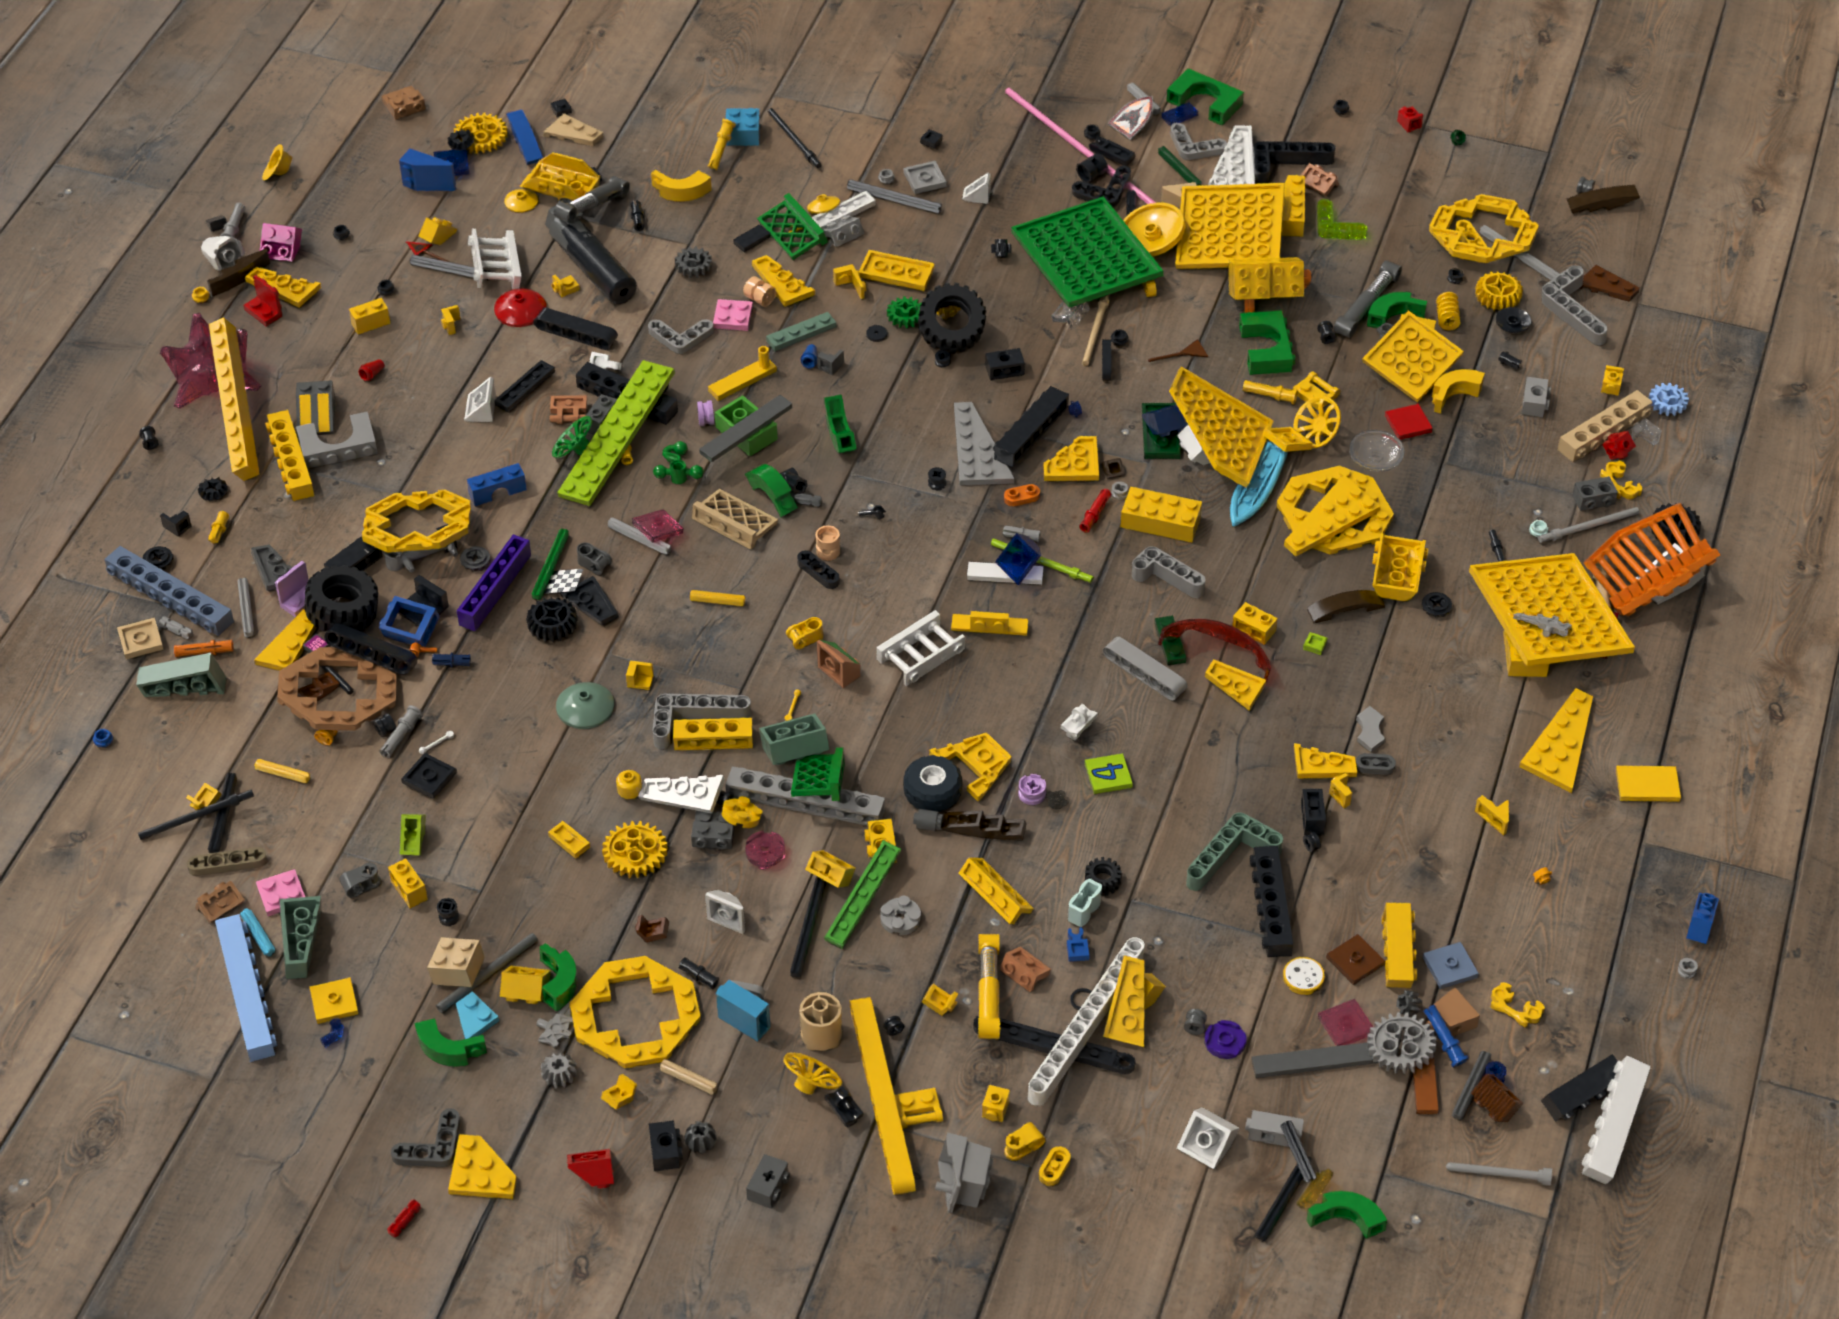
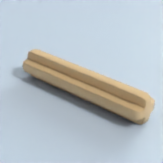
(688, 1076)

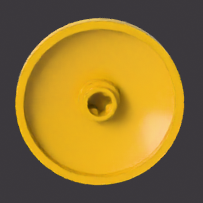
(1157, 226)

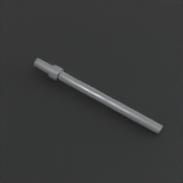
(1557, 534)

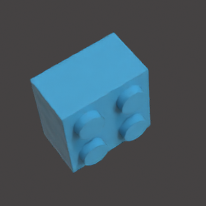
(747, 126)

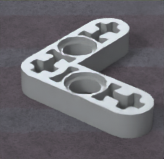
(1187, 149)
(680, 342)

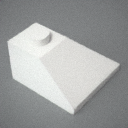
(725, 910)

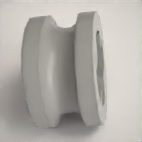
(1119, 490)
(1690, 972)

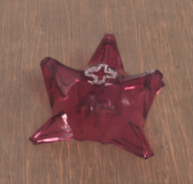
(195, 363)

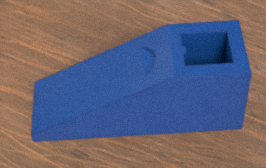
(1702, 917)

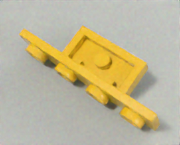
(989, 623)

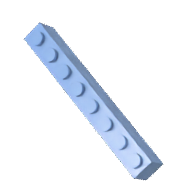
(245, 988)

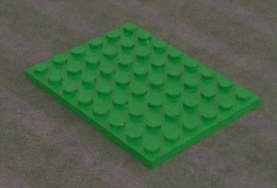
(1086, 252)

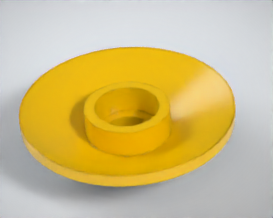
(521, 200)
(823, 204)

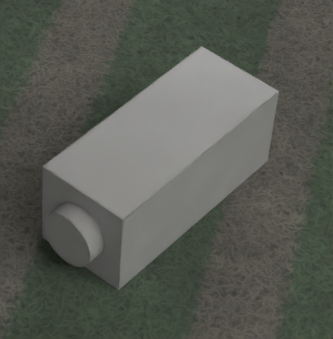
(1267, 1127)

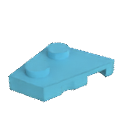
(475, 1016)

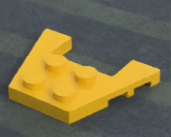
(982, 756)

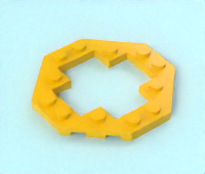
(1501, 248)
(1320, 482)
(376, 521)
(608, 1042)

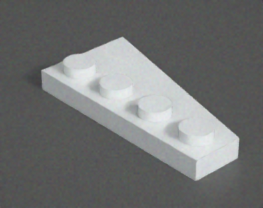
(685, 792)

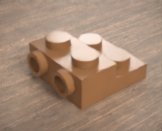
(404, 102)

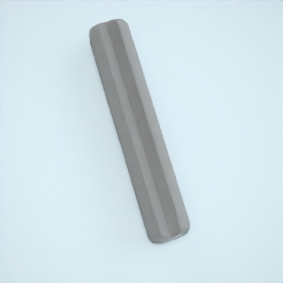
(1138, 93)

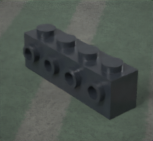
(1580, 1090)

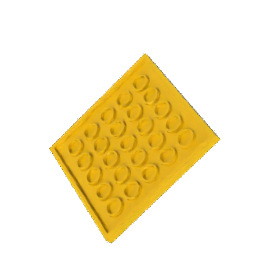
(1230, 224)

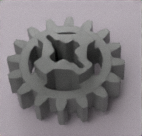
(693, 262)

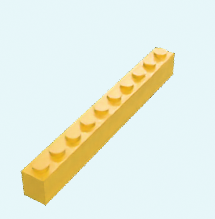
(234, 399)

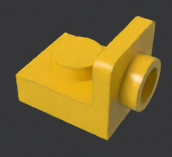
(564, 286)
(1340, 790)

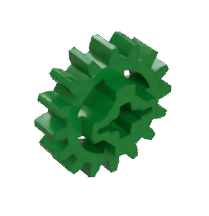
(903, 312)

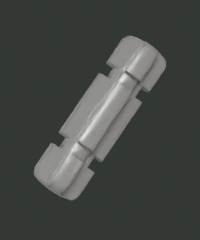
(176, 627)

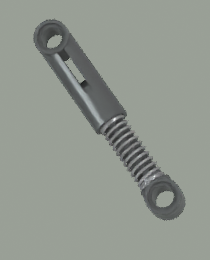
(592, 199)
(1347, 324)

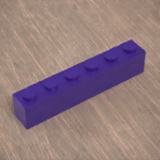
(494, 582)

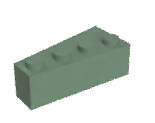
(182, 676)
(299, 929)

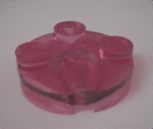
(768, 858)

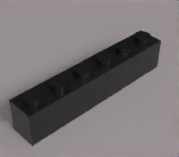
(1031, 426)

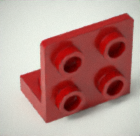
(266, 305)

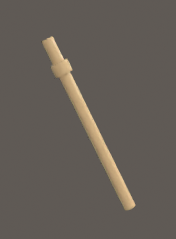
(1103, 304)

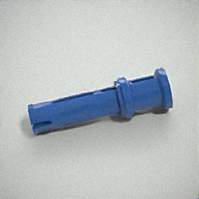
(1450, 1045)

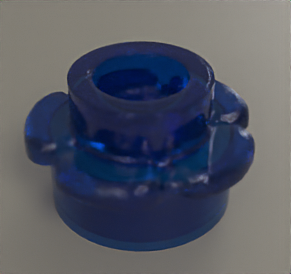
(1075, 409)

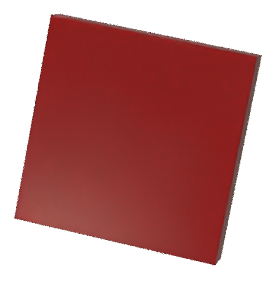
(1408, 421)

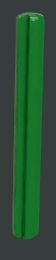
(550, 564)

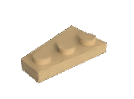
(573, 129)

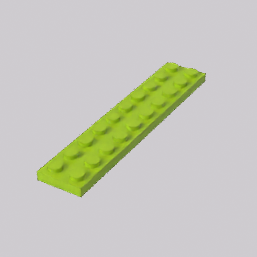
(616, 433)

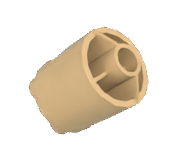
(821, 1021)

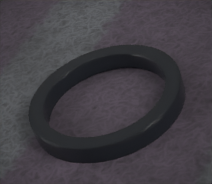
(1074, 993)

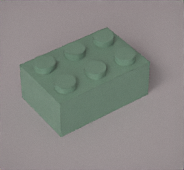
(794, 739)

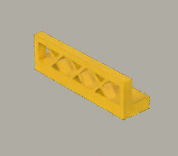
(994, 889)

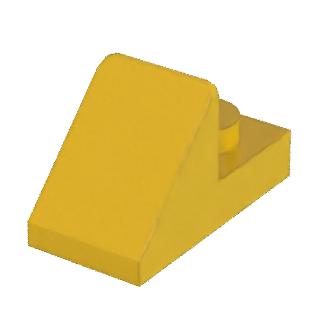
(1495, 816)

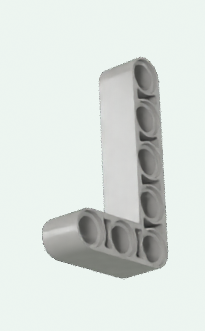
(1557, 299)
(694, 706)

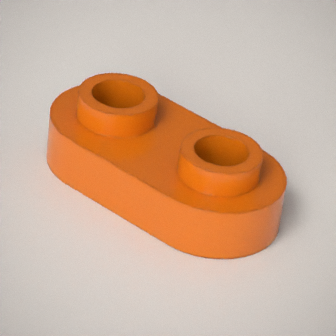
(1022, 495)

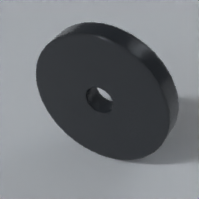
(882, 333)

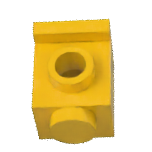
(1612, 380)

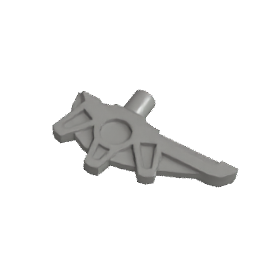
(1549, 625)
(556, 1027)

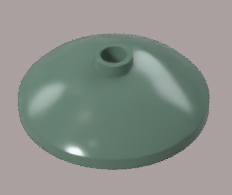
(585, 705)

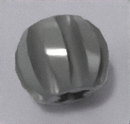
(700, 1137)

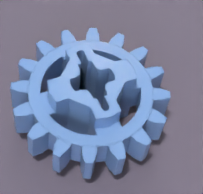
(1668, 399)

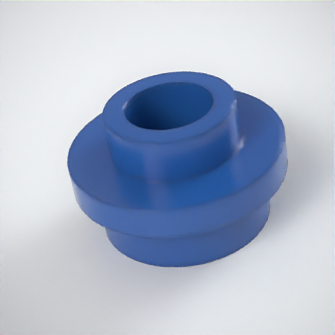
(102, 738)

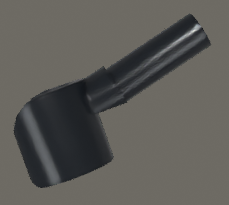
(878, 511)

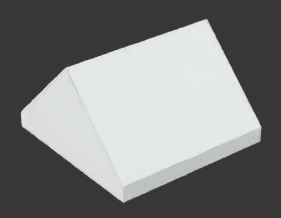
(481, 403)

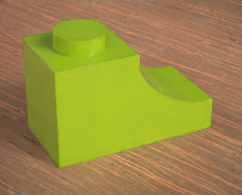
(412, 833)

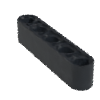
(575, 328)
(361, 649)

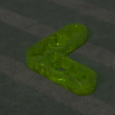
(1326, 227)

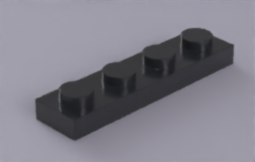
(524, 386)

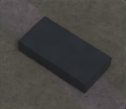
(751, 238)

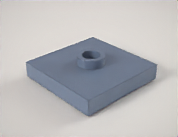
(1450, 965)

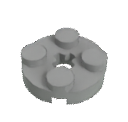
(904, 906)

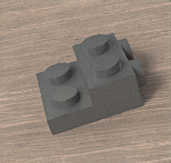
(712, 831)

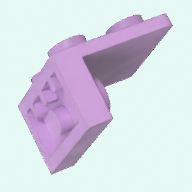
(292, 589)

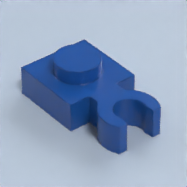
(1077, 946)

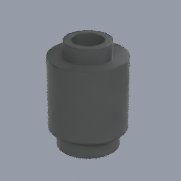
(928, 820)

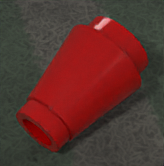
(371, 369)

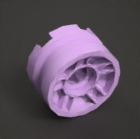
(705, 413)
(1032, 789)

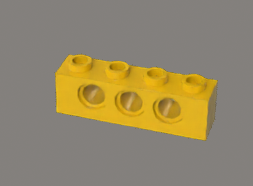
(713, 734)

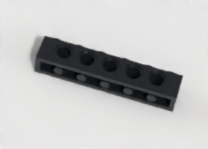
(602, 381)
(1272, 901)

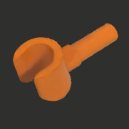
(416, 648)

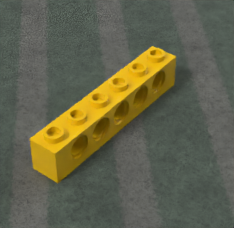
(289, 455)

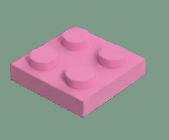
(732, 315)
(279, 887)

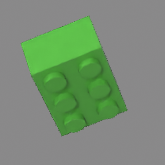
(737, 411)

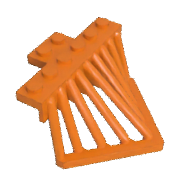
(1661, 578)

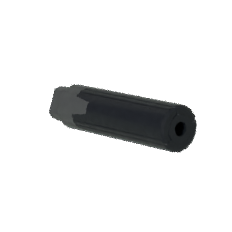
(592, 257)

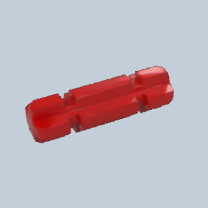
(404, 1218)

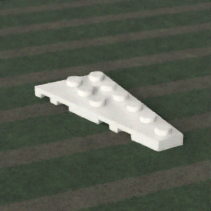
(1236, 162)

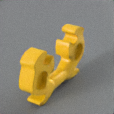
(1617, 469)
(1530, 1013)

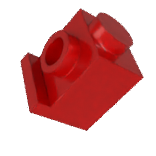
(1409, 115)

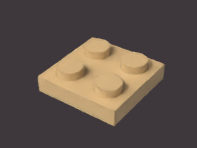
(140, 638)

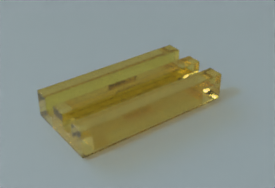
(1315, 1189)

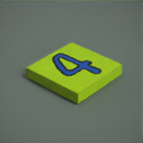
(1108, 773)

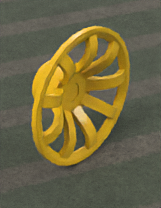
(1321, 423)
(807, 1080)

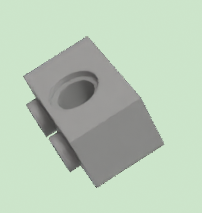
(1535, 397)

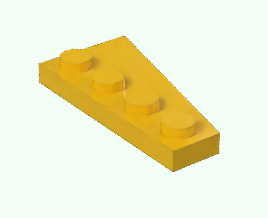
(788, 288)
(290, 290)
(287, 645)
(1127, 1009)

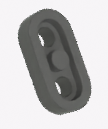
(1374, 763)

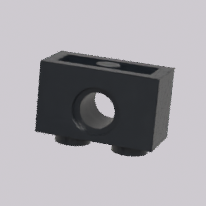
(1005, 364)
(665, 1156)

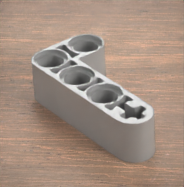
(1169, 569)

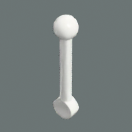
(449, 735)

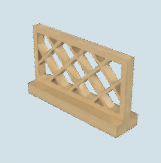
(730, 525)

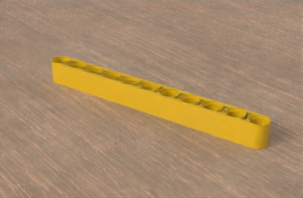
(882, 1096)

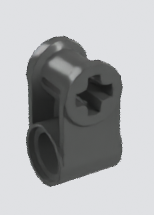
(592, 558)
(359, 881)

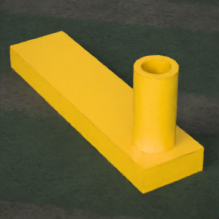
(744, 377)

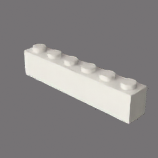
(1615, 1119)

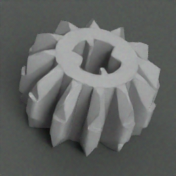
(558, 1070)

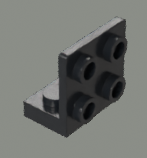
(426, 594)

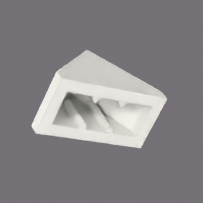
(979, 190)

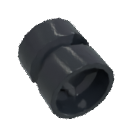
(1092, 168)

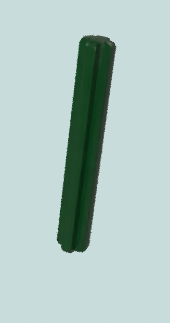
(1177, 165)

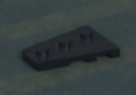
(592, 601)

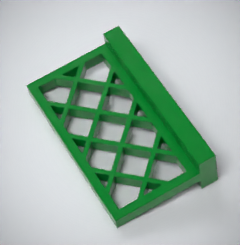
(803, 220)
(833, 775)

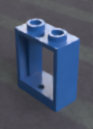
(424, 630)

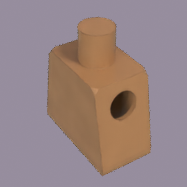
(1456, 1013)

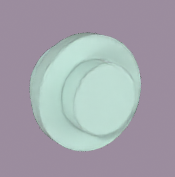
(1538, 528)

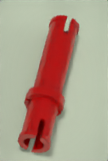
(1092, 515)

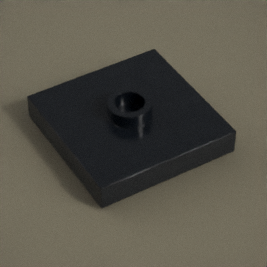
(429, 775)

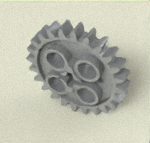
(1416, 1047)

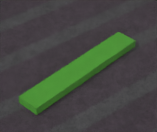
(862, 894)

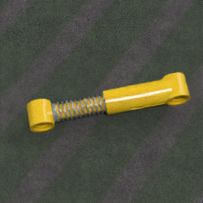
(989, 988)

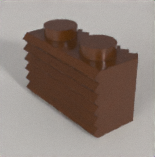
(1496, 1098)

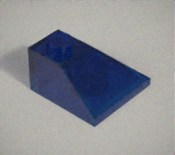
(1019, 557)

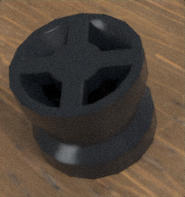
(937, 478)
(384, 725)

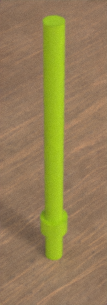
(1074, 572)

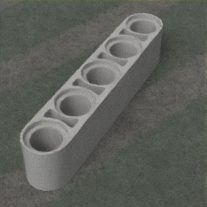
(1145, 668)

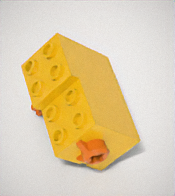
(1267, 279)

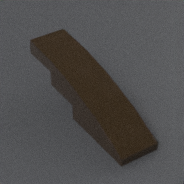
(1604, 197)
(236, 274)
(978, 825)

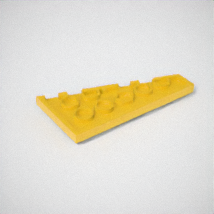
(1335, 512)
(1559, 746)

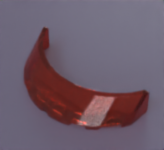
(1223, 632)

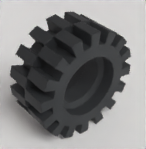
(1106, 867)

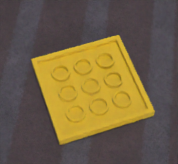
(1412, 356)

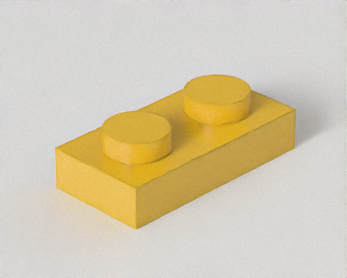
(569, 839)

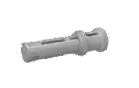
(231, 228)
(405, 725)

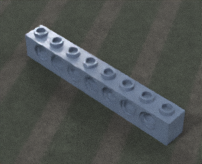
(169, 590)

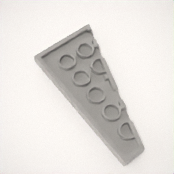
(976, 451)

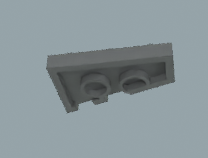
(269, 565)

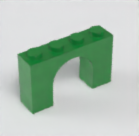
(1194, 83)
(1273, 326)

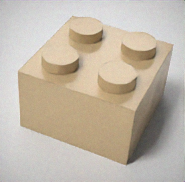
(456, 962)

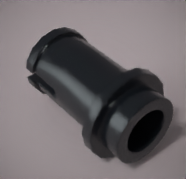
(1506, 358)

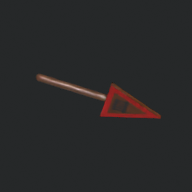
(418, 248)

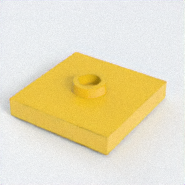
(1288, 439)
(333, 1000)

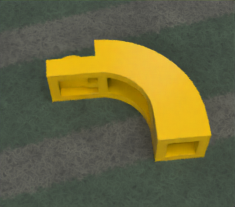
(682, 189)
(1456, 382)

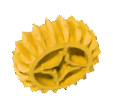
(1499, 291)

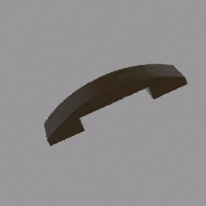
(1344, 602)

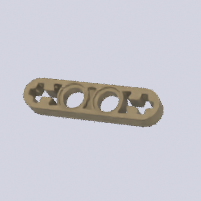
(227, 864)

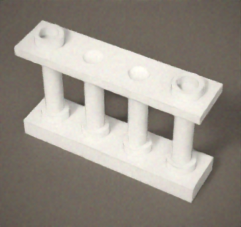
(508, 253)
(918, 632)

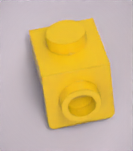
(450, 315)
(206, 796)
(939, 1000)
(621, 1093)

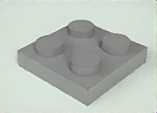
(925, 177)

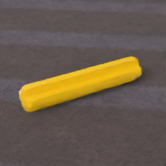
(717, 598)
(282, 771)

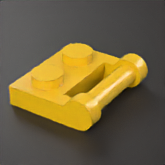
(1307, 390)
(916, 1103)

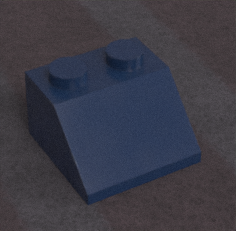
(1165, 420)

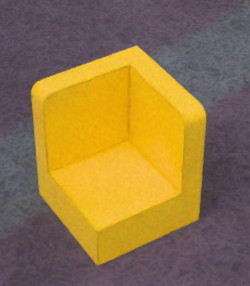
(639, 675)

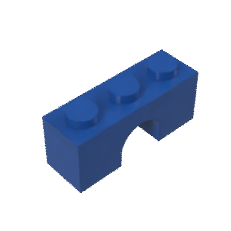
(483, 486)

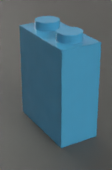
(743, 1010)

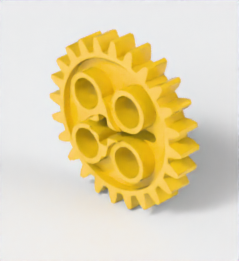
(487, 131)
(634, 849)

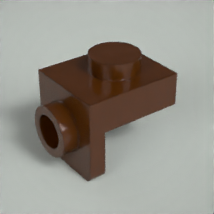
(652, 929)

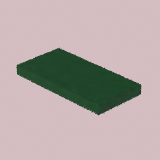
(1155, 446)

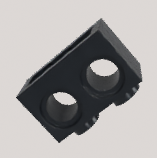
(1313, 811)

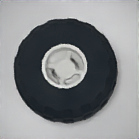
(932, 783)

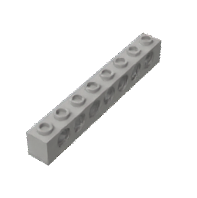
(776, 792)

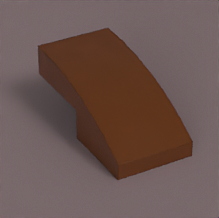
(320, 687)

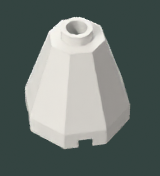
(222, 251)

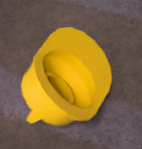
(278, 163)

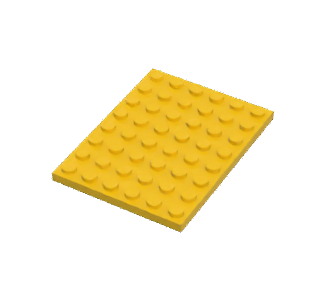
(1552, 588)

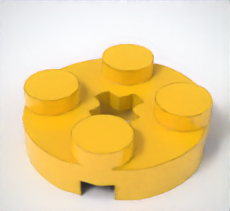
(741, 812)

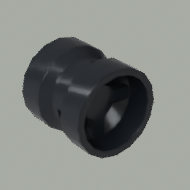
(447, 912)

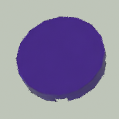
(1225, 1039)

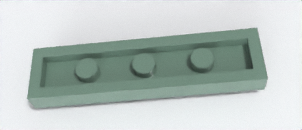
(801, 331)

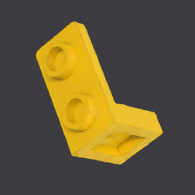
(849, 274)

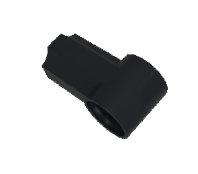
(794, 481)

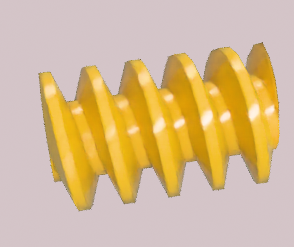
(1448, 311)

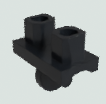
(844, 1106)

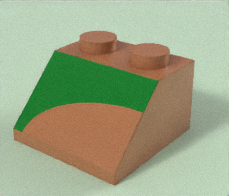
(837, 663)

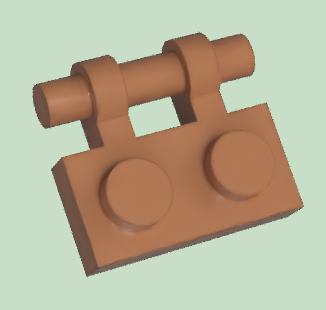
(567, 404)

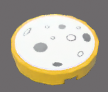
(1303, 975)

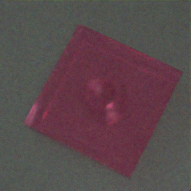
(657, 525)
(1345, 1023)

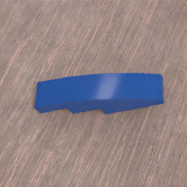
(524, 136)

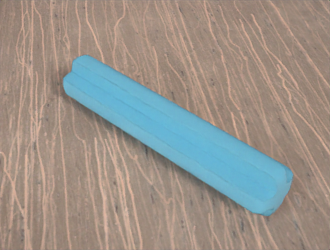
(257, 932)

